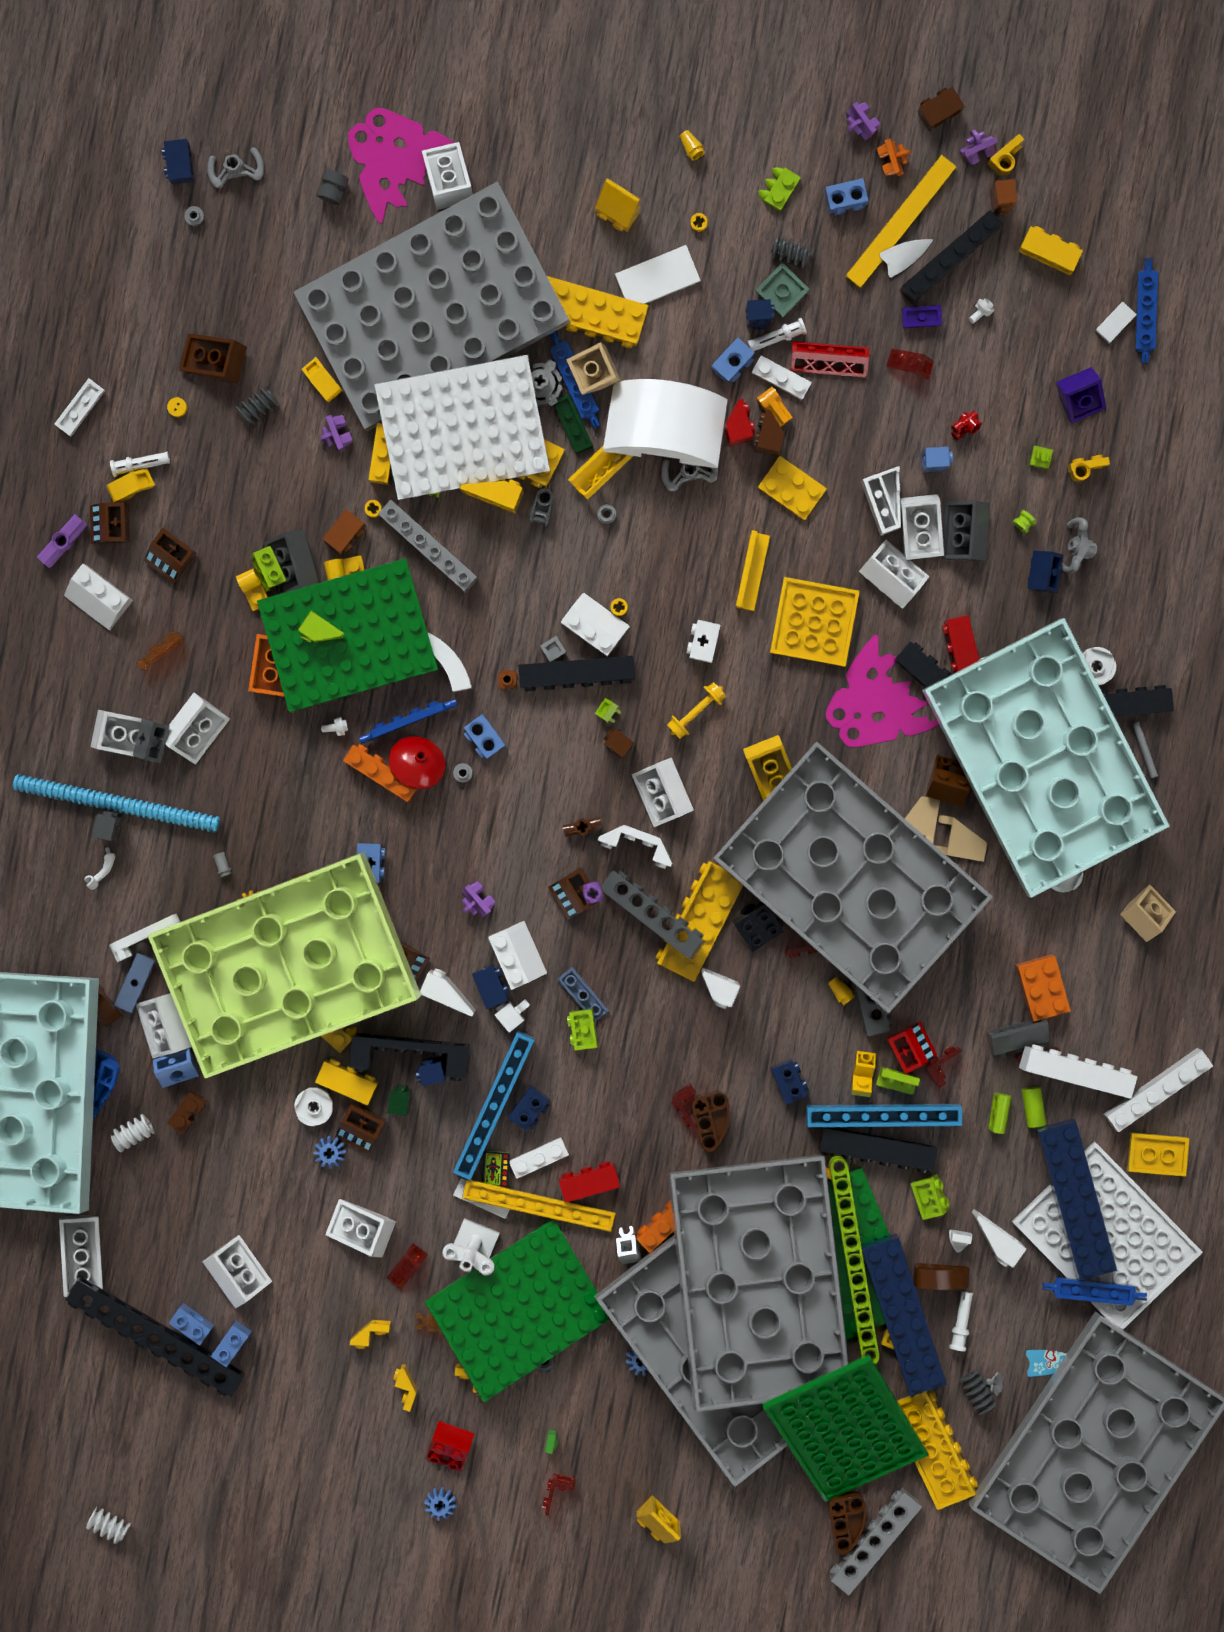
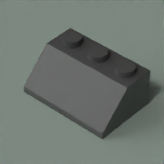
(965, 530)
(294, 560)
(1017, 1037)

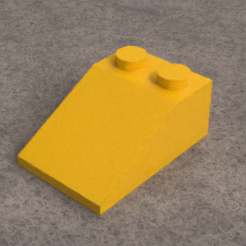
(617, 206)
(498, 493)
(768, 764)
(659, 1521)

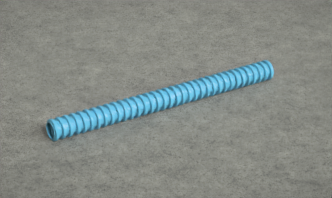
(116, 803)

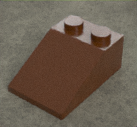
(213, 358)

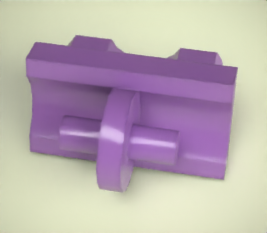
(859, 121)
(971, 151)
(341, 440)
(472, 899)

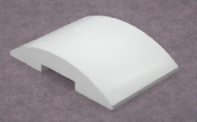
(666, 421)

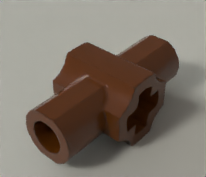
(593, 824)

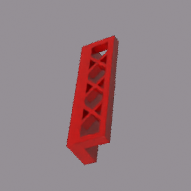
(827, 352)

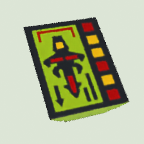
(496, 1168)

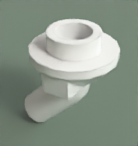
(984, 307)
(339, 726)

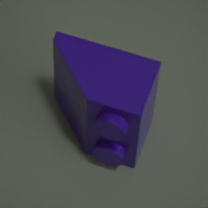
(1081, 395)

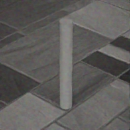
(1145, 750)

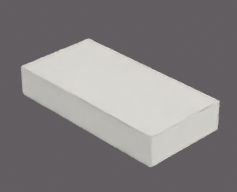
(1115, 322)

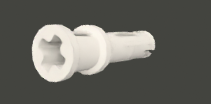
(786, 330)
(163, 458)
(960, 1331)

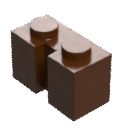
(941, 108)
(618, 742)
(192, 1104)

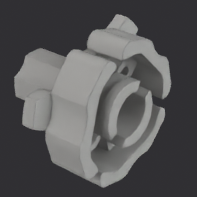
(544, 372)

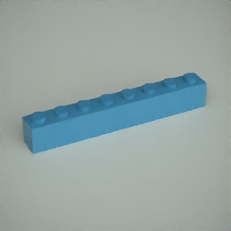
(494, 1105)
(883, 1115)

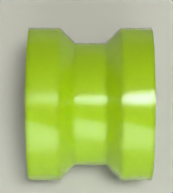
(1024, 521)

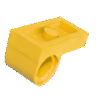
(1005, 155)
(342, 567)
(252, 587)

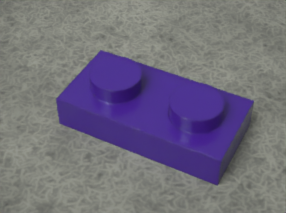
(921, 316)

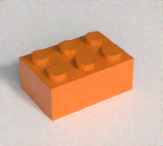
(264, 675)
(1042, 988)

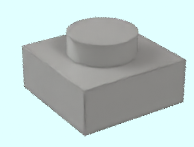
(553, 649)

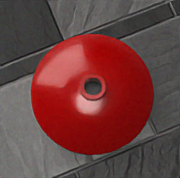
(413, 771)

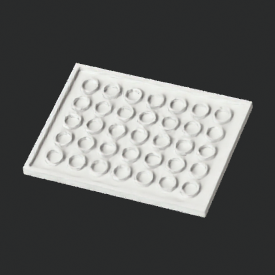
(462, 427)
(1143, 1239)

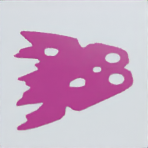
(388, 160)
(876, 696)

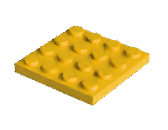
(814, 621)

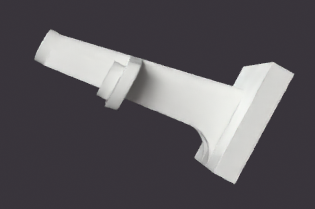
(474, 1246)

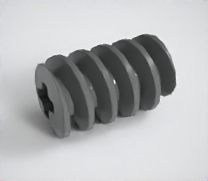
(791, 251)
(257, 405)
(978, 1391)

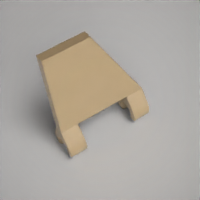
(924, 816)
(962, 841)

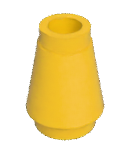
(692, 146)
(841, 991)

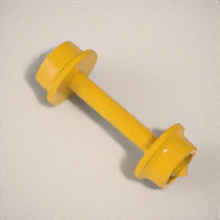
(678, 727)

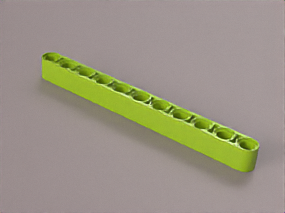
(850, 1251)

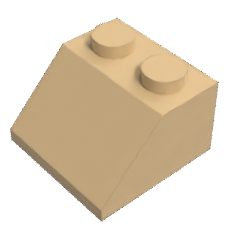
(593, 369)
(1148, 913)

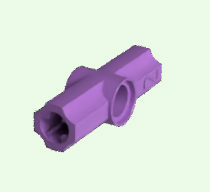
(53, 550)
(593, 892)

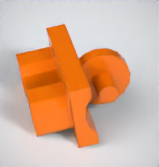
(895, 166)

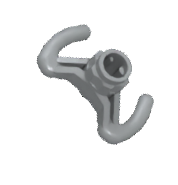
(238, 171)
(674, 485)
(1079, 546)

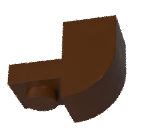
(107, 1012)

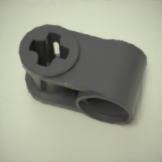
(542, 509)

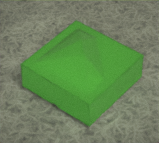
(552, 1441)

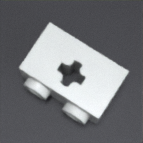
(706, 652)

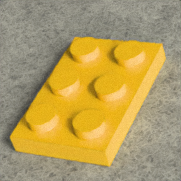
(792, 488)
(1158, 1154)

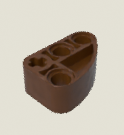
(716, 1114)
(940, 1276)
(852, 1516)

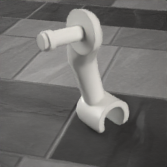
(108, 863)

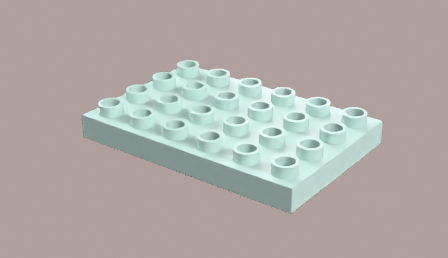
(1045, 758)
(46, 1090)

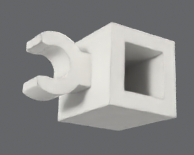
(510, 1015)
(628, 1247)

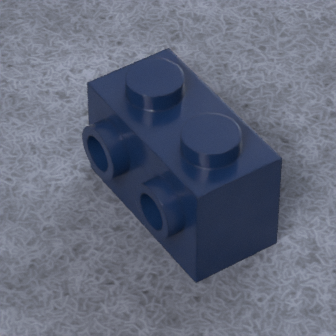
(178, 161)
(759, 313)
(1045, 571)
(490, 986)
(431, 1071)
(789, 1081)
(529, 1107)

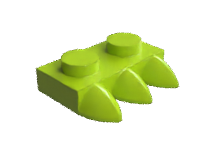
(779, 189)

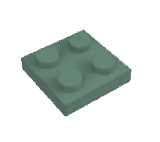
(783, 289)

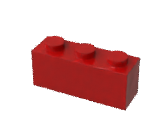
(961, 642)
(589, 1181)

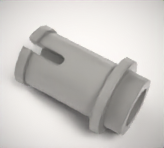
(222, 864)

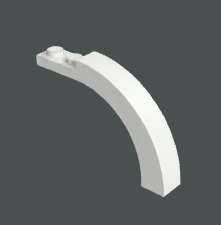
(452, 664)

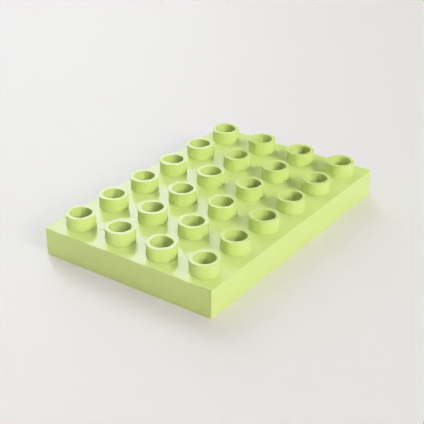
(284, 965)

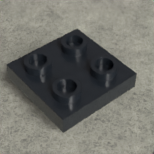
(757, 925)

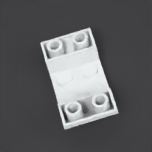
(660, 856)

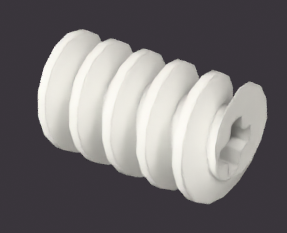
(132, 1133)
(107, 1525)

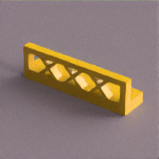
(591, 472)
(752, 571)

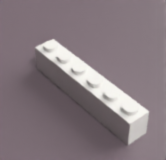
(1078, 1072)
(1158, 1089)

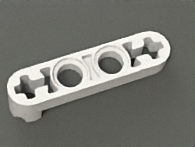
(121, 947)

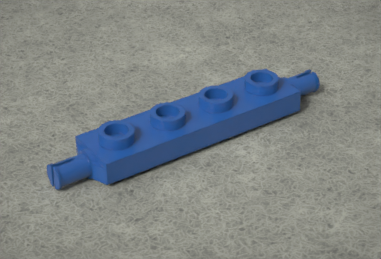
(1146, 310)
(585, 403)
(400, 722)
(1094, 1291)

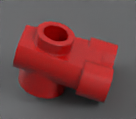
(966, 422)

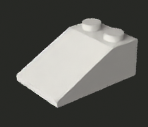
(447, 175)
(922, 526)
(115, 732)
(443, 990)
(360, 1228)
(1006, 1247)

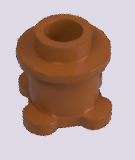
(512, 684)

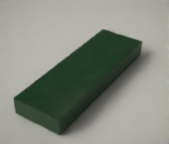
(572, 424)

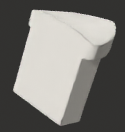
(959, 1239)

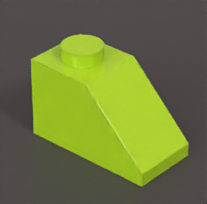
(318, 629)

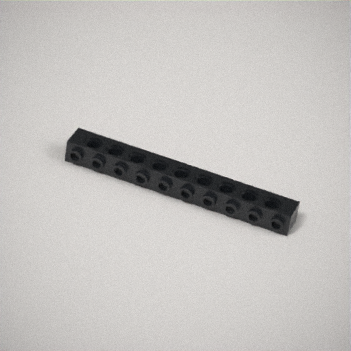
(150, 1327)

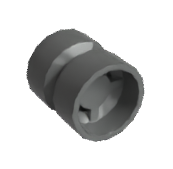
(332, 187)

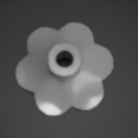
(996, 1383)

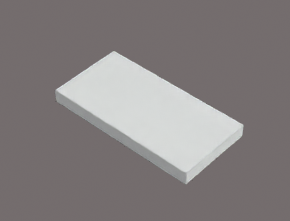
(658, 276)

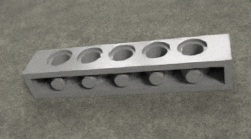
(428, 546)
(848, 1581)

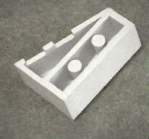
(884, 499)

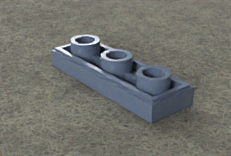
(575, 985)
(129, 992)

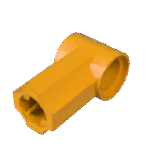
(771, 400)

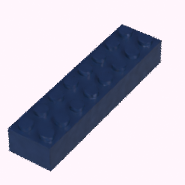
(1076, 1199)
(903, 1314)

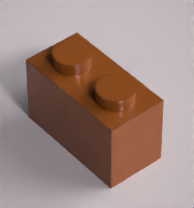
(1003, 196)
(345, 532)

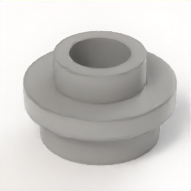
(198, 220)
(602, 509)
(469, 772)

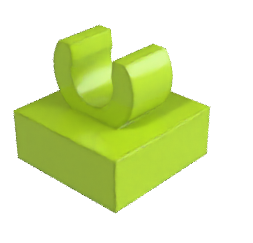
(1041, 457)
(607, 710)

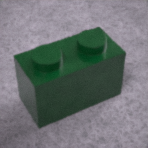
(399, 1100)

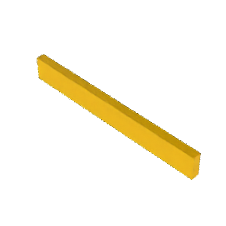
(901, 220)
(538, 1205)

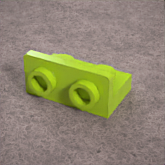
(267, 568)
(583, 1029)
(897, 1080)
(930, 1197)

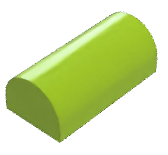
(1033, 1107)
(999, 1113)

